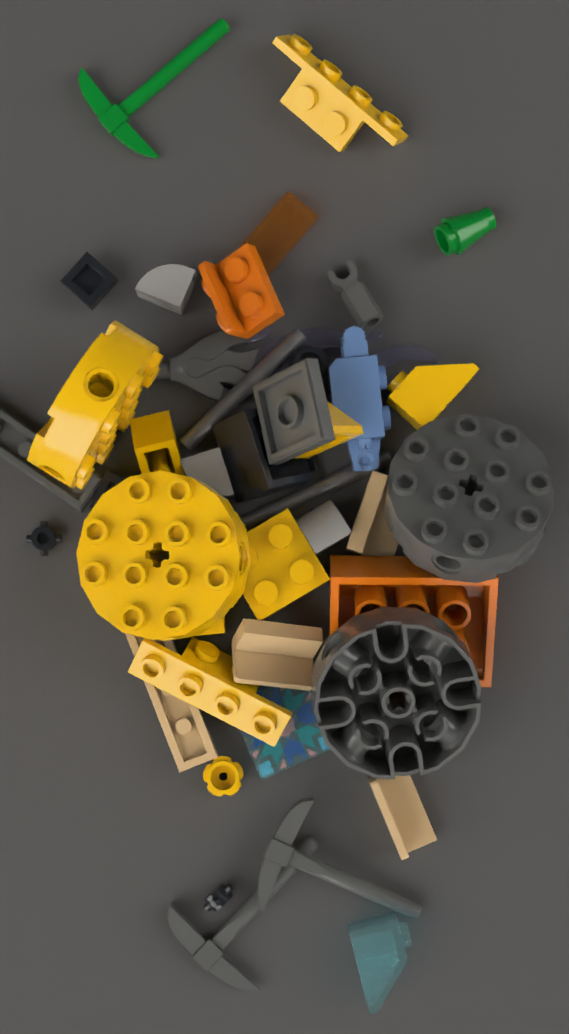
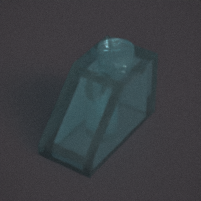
(379, 955)

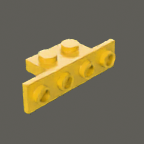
(329, 102)
(206, 681)

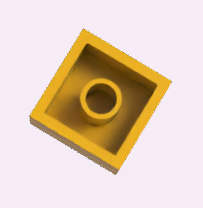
(280, 566)

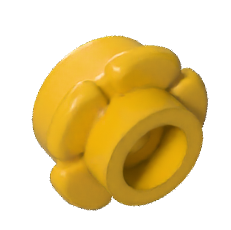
(212, 776)

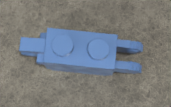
(356, 390)

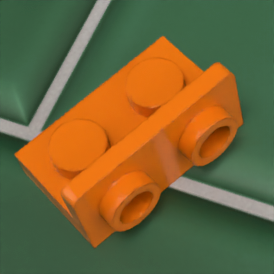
(241, 292)

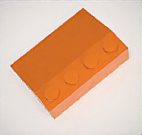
(394, 581)

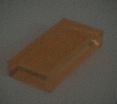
(281, 231)

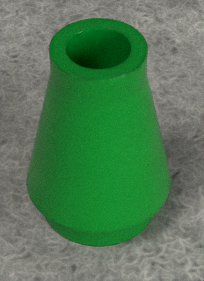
(463, 230)

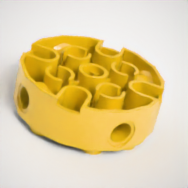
(94, 405)
(181, 593)

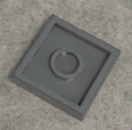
(293, 411)

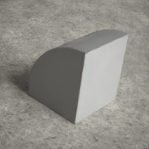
(168, 286)
(210, 469)
(323, 527)

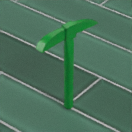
(116, 117)

